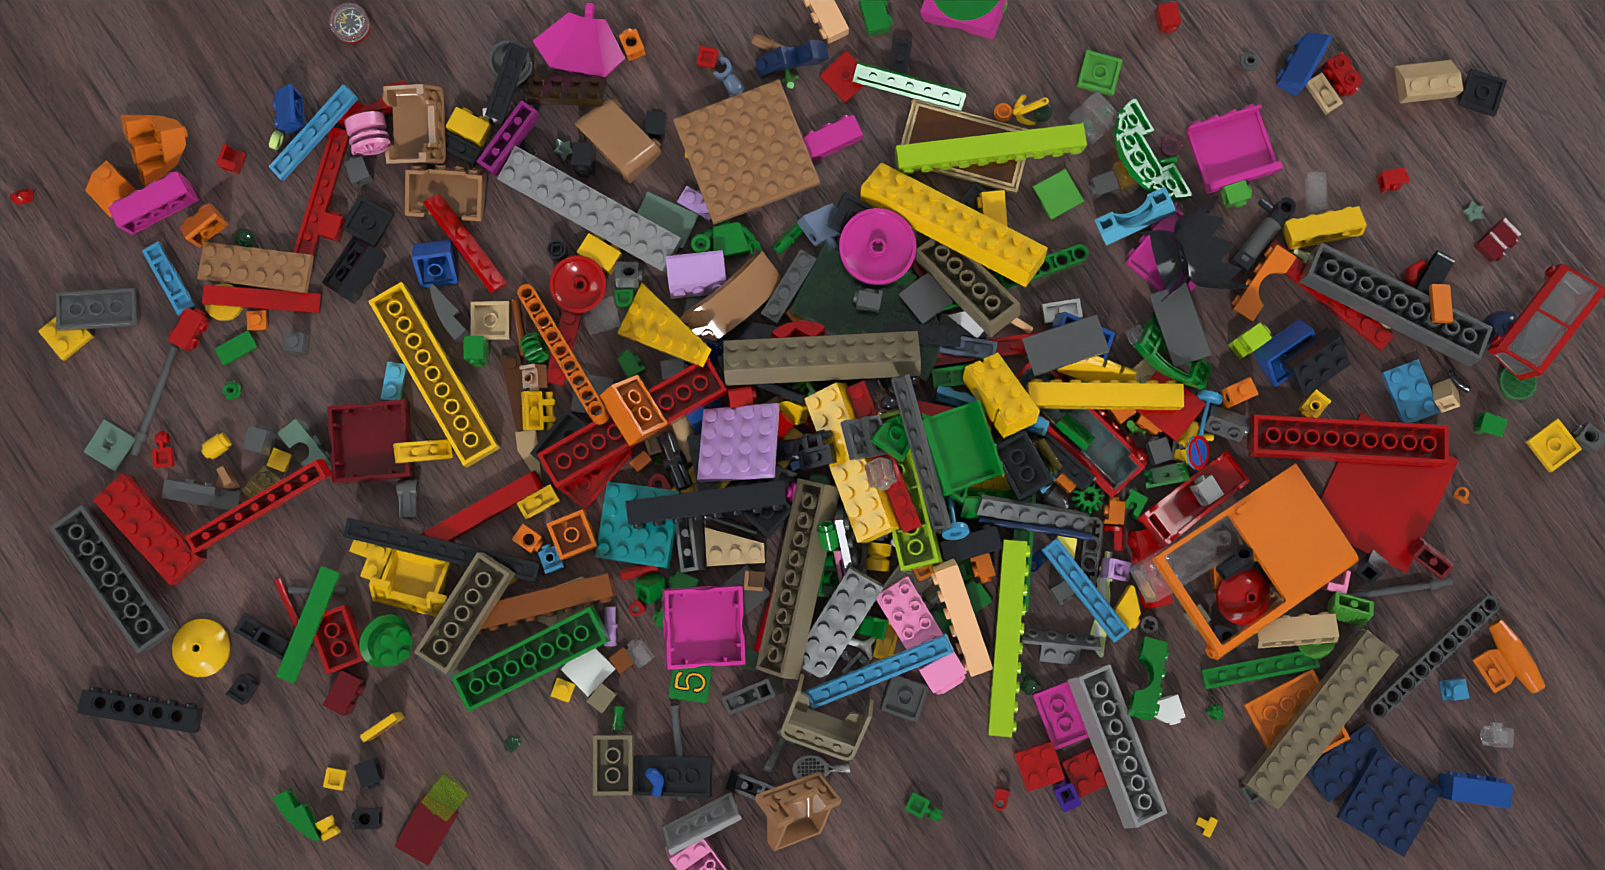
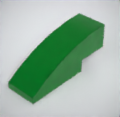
(298, 815)

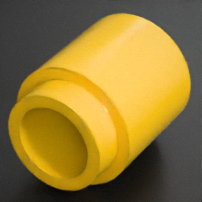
(216, 446)

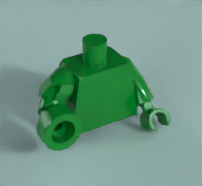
(729, 237)

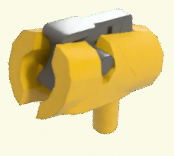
(1179, 448)

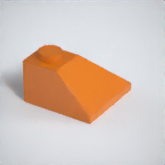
(108, 185)

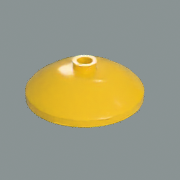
(213, 644)

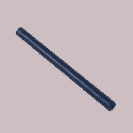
(1035, 528)

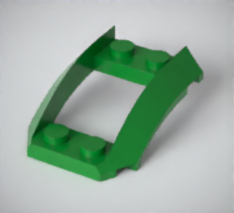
(1152, 340)

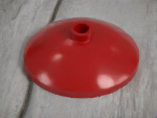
(565, 282)
(1234, 601)

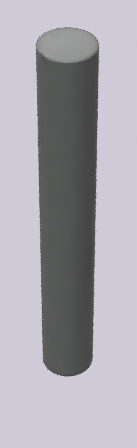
(307, 589)

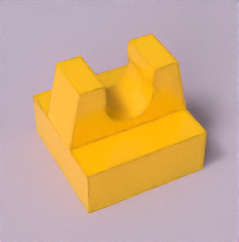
(1207, 825)

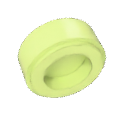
(276, 140)

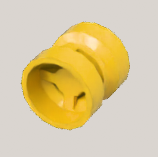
(327, 828)

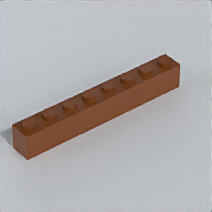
(550, 600)

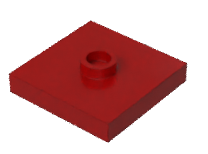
(840, 76)

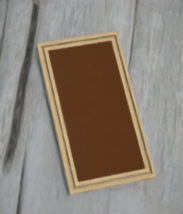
(936, 122)

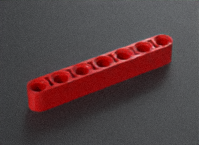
(486, 508)

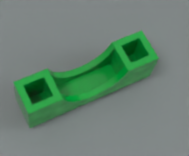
(1152, 656)

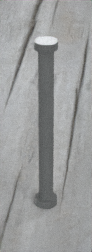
(677, 736)

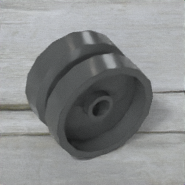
(497, 56)

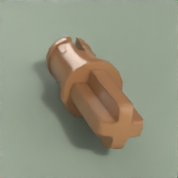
(765, 43)

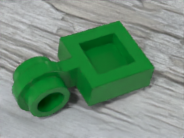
(918, 806)

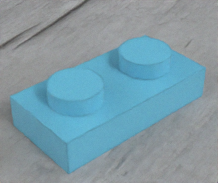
(394, 381)

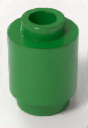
(828, 535)

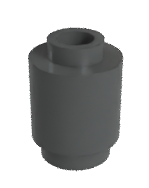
(1054, 498)

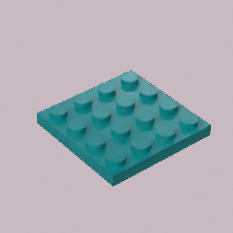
(623, 542)

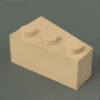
(728, 549)

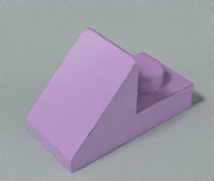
(1115, 569)

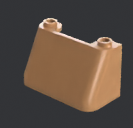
(416, 124)
(618, 139)

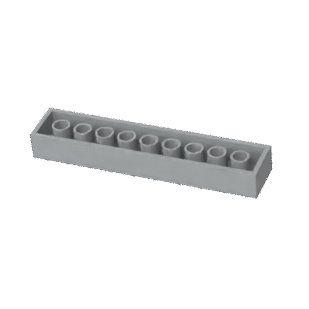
(589, 208)

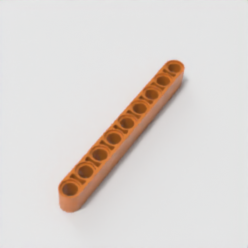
(567, 359)

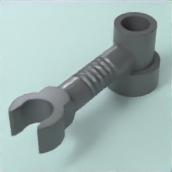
(775, 754)

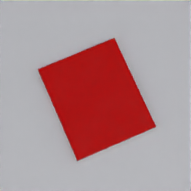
(1174, 421)

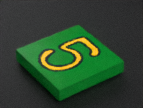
(691, 683)

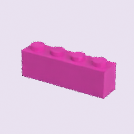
(832, 137)

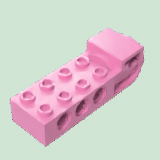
(916, 625)

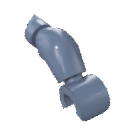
(731, 82)

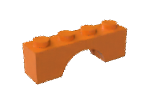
(1249, 303)

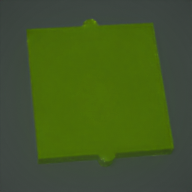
(444, 798)

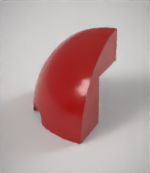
(799, 329)

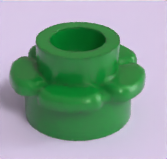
(236, 390)
(1215, 712)

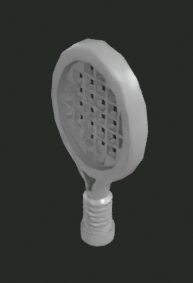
(837, 768)

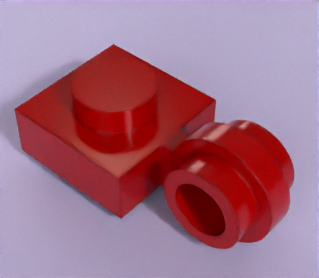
(163, 456)

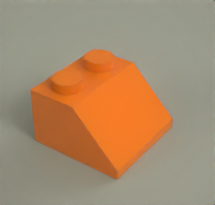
(203, 225)

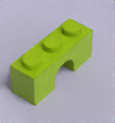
(1250, 340)

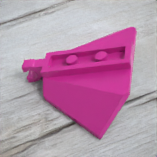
(580, 45)

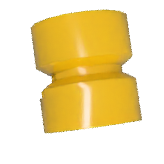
(878, 557)

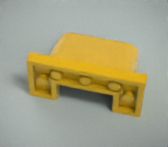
(412, 583)

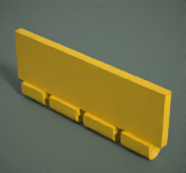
(1095, 370)

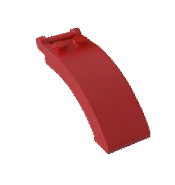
(1181, 509)

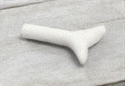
(863, 645)

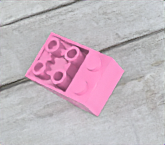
(697, 857)

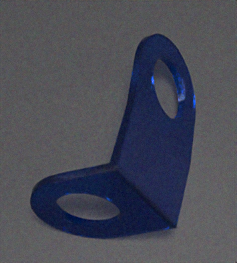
(1039, 558)

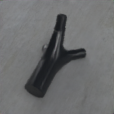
(1458, 382)

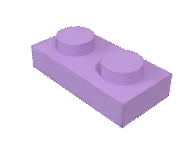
(694, 202)

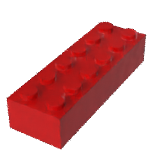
(149, 529)

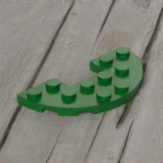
(1138, 158)
(894, 441)

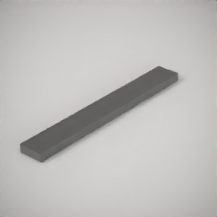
(921, 452)

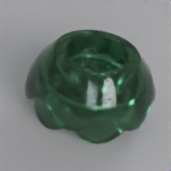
(244, 237)

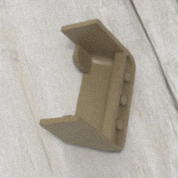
(822, 731)

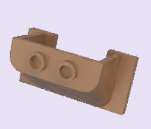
(797, 809)

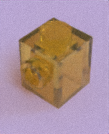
(1124, 179)

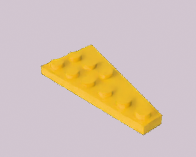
(660, 328)

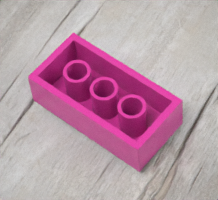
(153, 203)

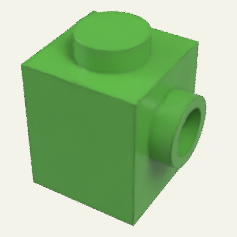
(1236, 194)

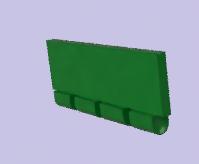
(978, 598)

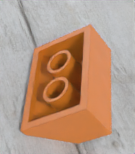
(633, 409)

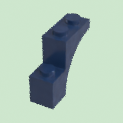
(786, 57)

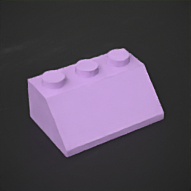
(695, 273)

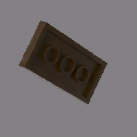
(566, 90)

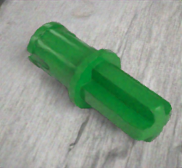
(787, 239)

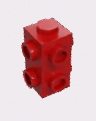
(1342, 75)
(189, 329)

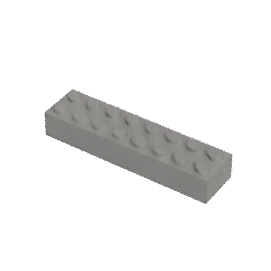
(1117, 746)

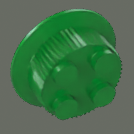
(386, 641)

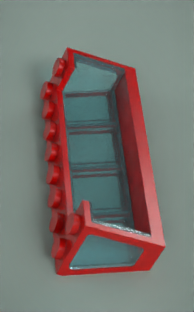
(1111, 454)

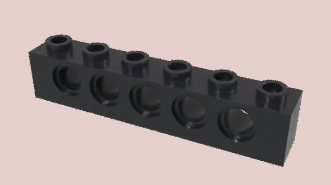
(90, 705)

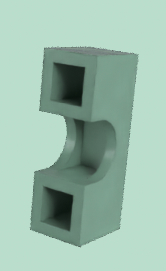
(298, 433)

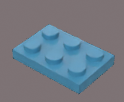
(1410, 392)

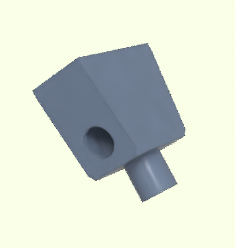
(816, 228)

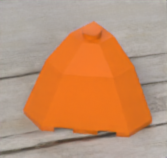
(155, 144)

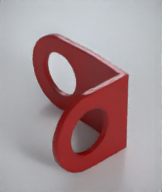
(641, 608)
(1001, 794)

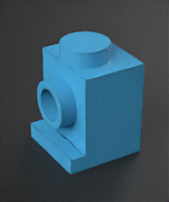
(554, 565)
(1453, 689)

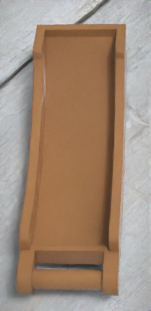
(734, 299)

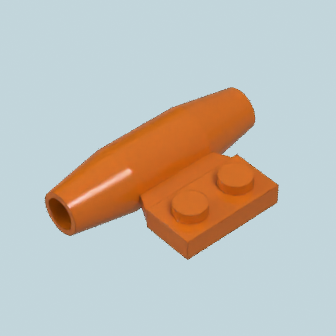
(1509, 660)

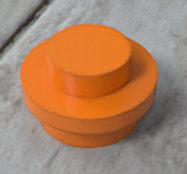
(1003, 112)

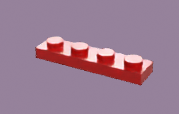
(568, 327)

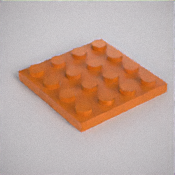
(1277, 706)

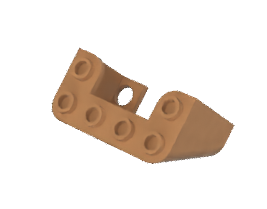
(459, 187)

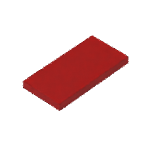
(590, 486)

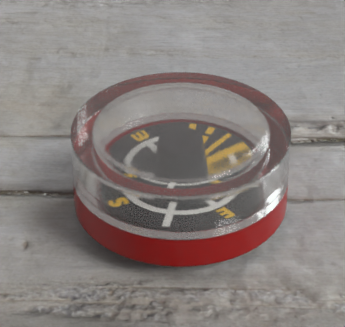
(350, 23)

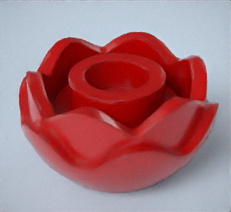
(22, 196)

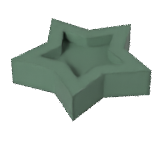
(563, 148)
(1473, 212)

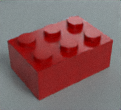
(338, 640)

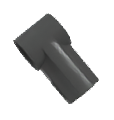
(407, 493)

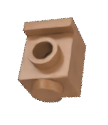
(534, 376)

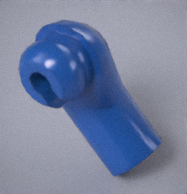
(657, 781)

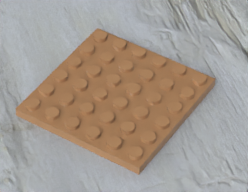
(746, 151)

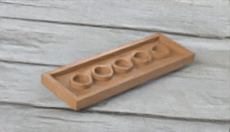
(255, 267)

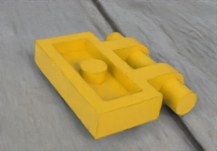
(533, 410)

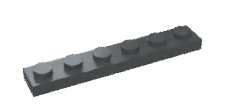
(1032, 513)

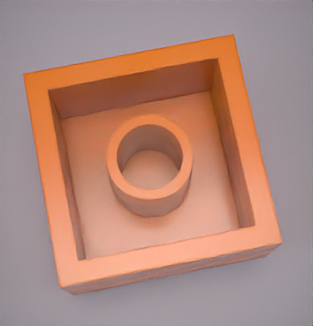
(572, 535)

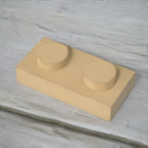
(1323, 93)

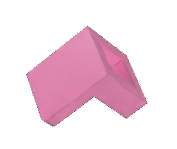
(1339, 583)

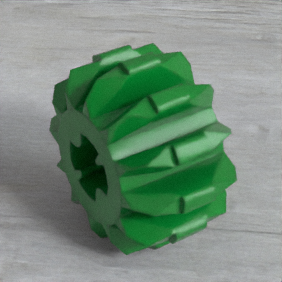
(534, 348)
(1088, 504)

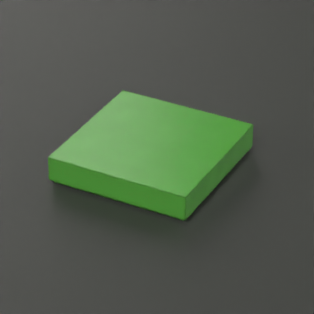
(1099, 73)
(1058, 194)

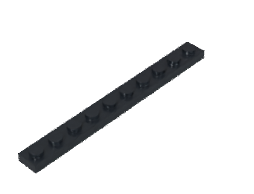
(433, 547)

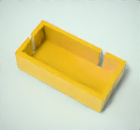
(1000, 390)

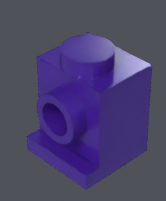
(1071, 800)

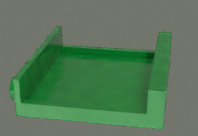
(962, 447)

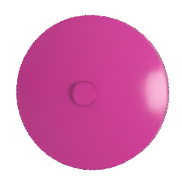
(877, 246)

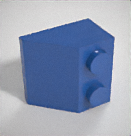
(289, 109)
(435, 263)

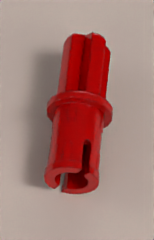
(636, 571)

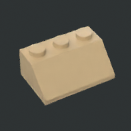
(1428, 81)

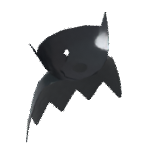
(1199, 250)

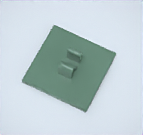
(110, 445)

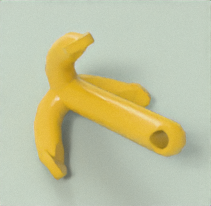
(1019, 109)

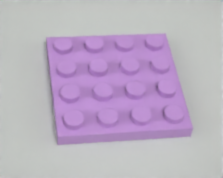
(738, 443)

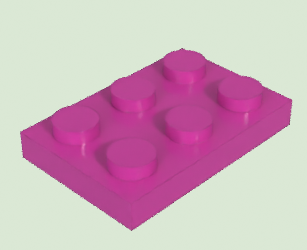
(1060, 715)

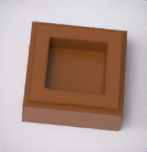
(621, 660)

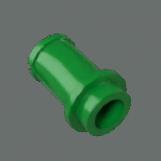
(618, 718)

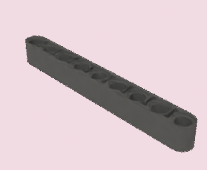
(1441, 654)

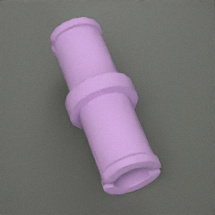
(610, 624)

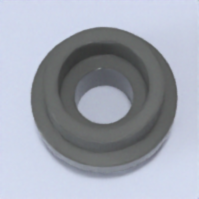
(1249, 66)

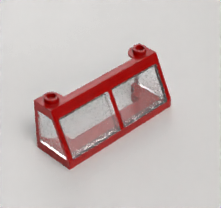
(1547, 322)

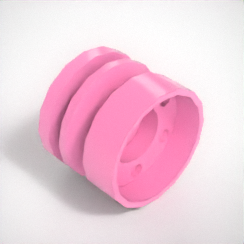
(367, 133)

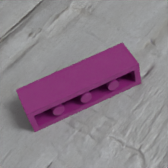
(509, 135)

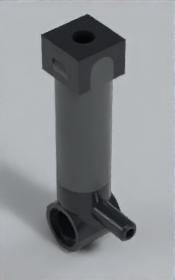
(1263, 233)

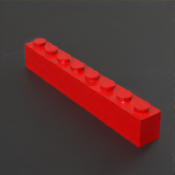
(258, 505)

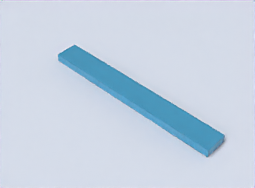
(880, 671)

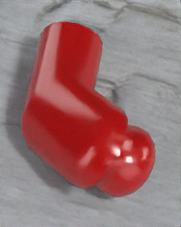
(1412, 272)

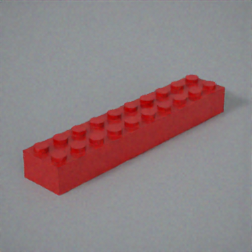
(1348, 440)
(601, 443)

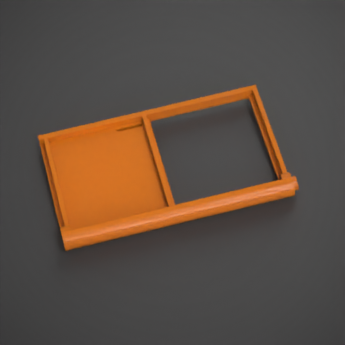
(1289, 538)

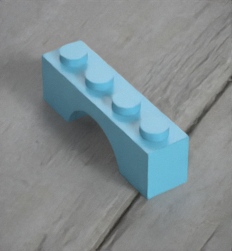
(1155, 208)

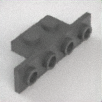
(200, 494)
(1059, 646)

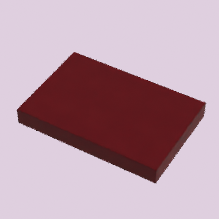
(424, 834)

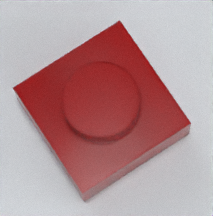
(707, 57)

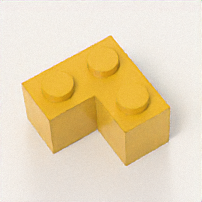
(376, 556)

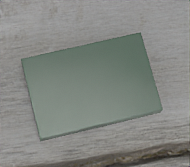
(669, 216)

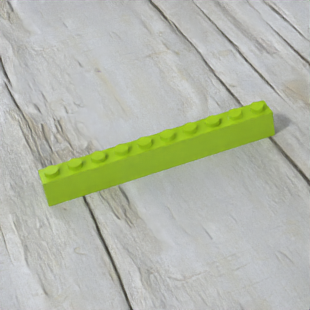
(990, 148)
(1007, 638)

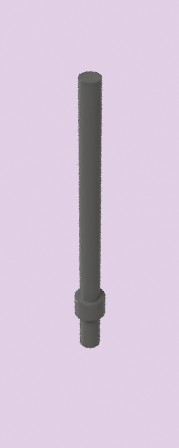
(141, 435)
(1431, 584)

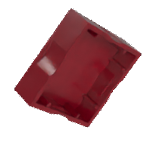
(365, 439)

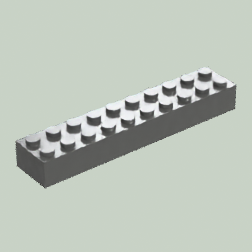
(1393, 304)

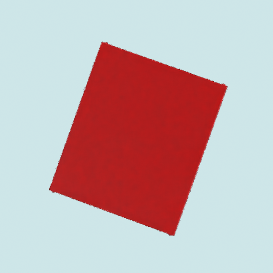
(1385, 504)

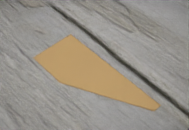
(526, 443)

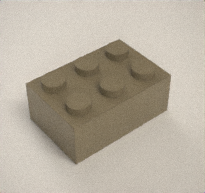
(613, 764)

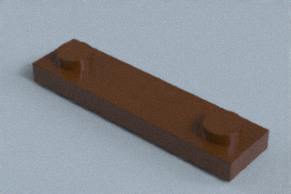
(514, 385)

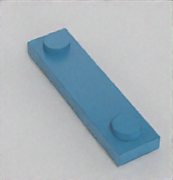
(168, 277)

